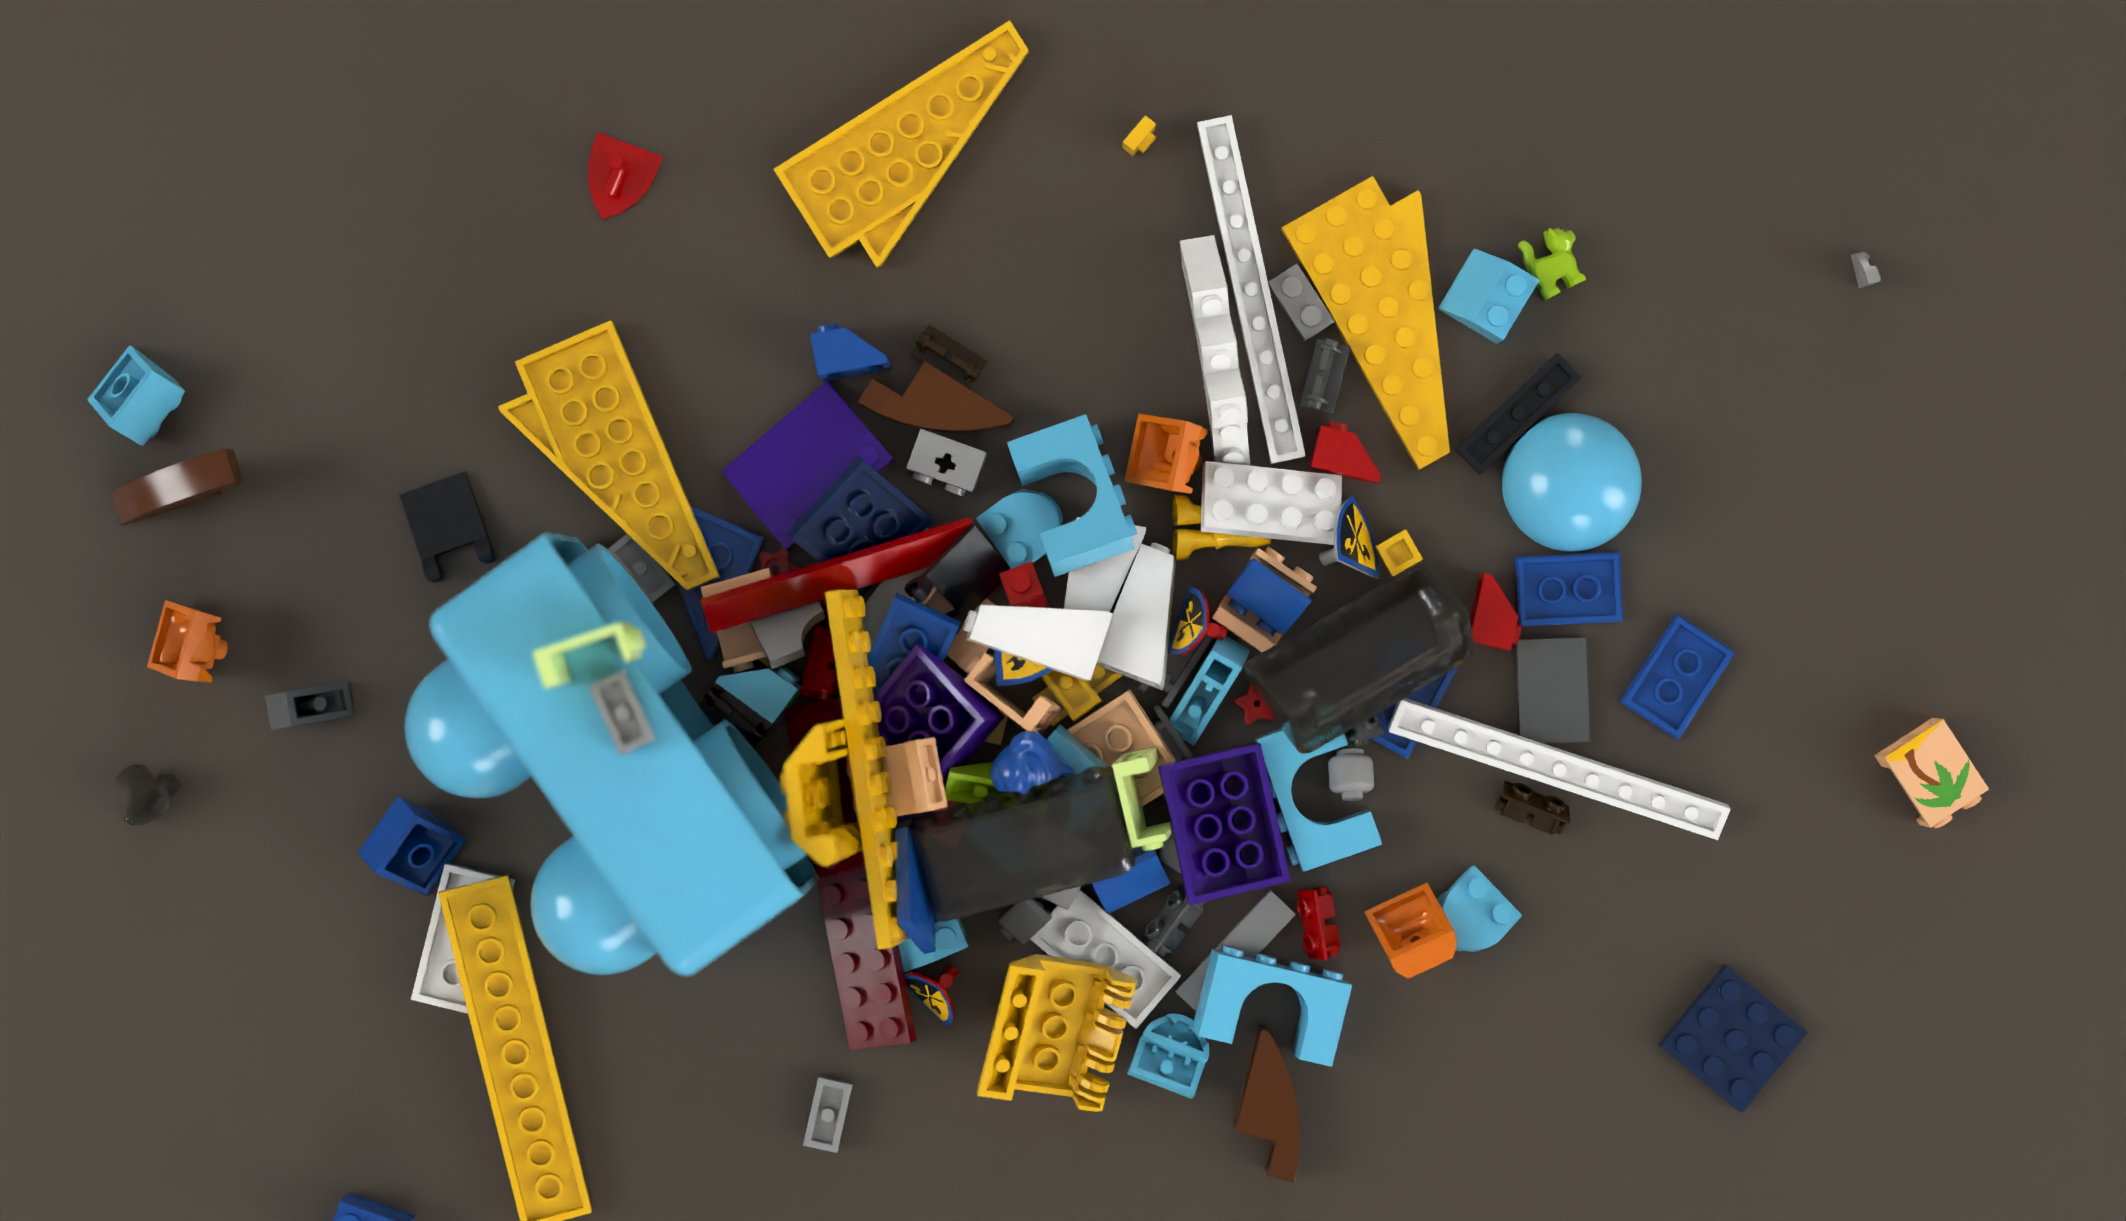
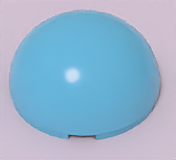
(1571, 482)

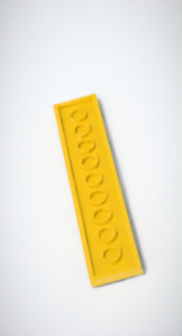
(866, 754)
(515, 1050)

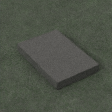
(1553, 690)

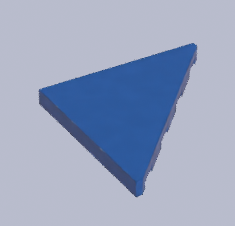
(733, 554)

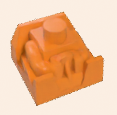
(1164, 453)
(186, 643)
(1413, 931)

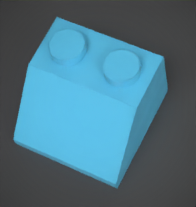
(1488, 295)
(136, 396)
(764, 690)

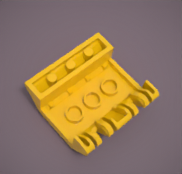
(815, 796)
(1055, 1028)

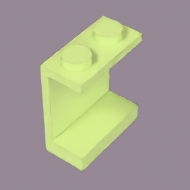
(552, 663)
(1124, 770)

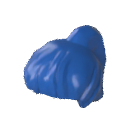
(1026, 764)

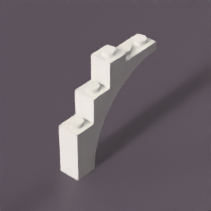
(1216, 350)

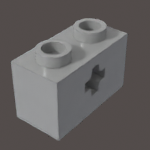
(931, 447)

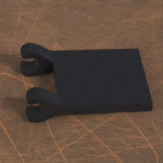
(444, 519)
(962, 574)

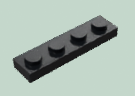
(1518, 413)

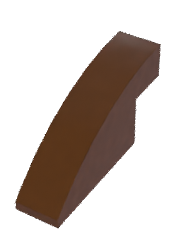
(935, 404)
(177, 486)
(1270, 1107)

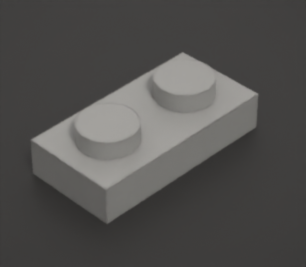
(1300, 302)
(643, 568)
(622, 712)
(828, 1114)

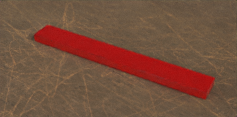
(840, 573)

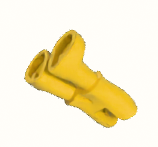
(1188, 540)

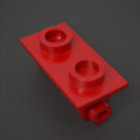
(819, 678)
(1318, 939)

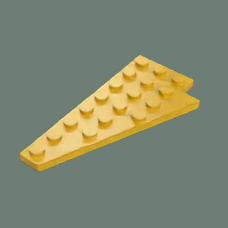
(887, 161)
(1377, 287)
(600, 432)

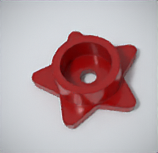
(779, 558)
(1251, 712)

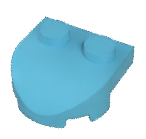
(1016, 524)
(1477, 911)
(1170, 1055)

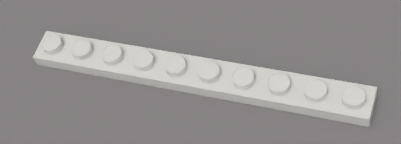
(1251, 289)
(1559, 768)

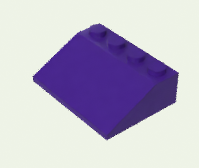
(802, 459)
(931, 701)
(1224, 823)

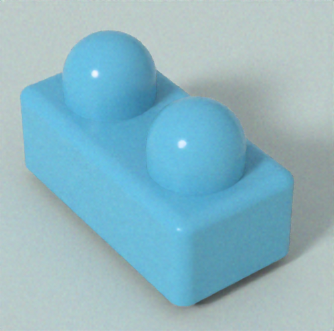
(671, 841)

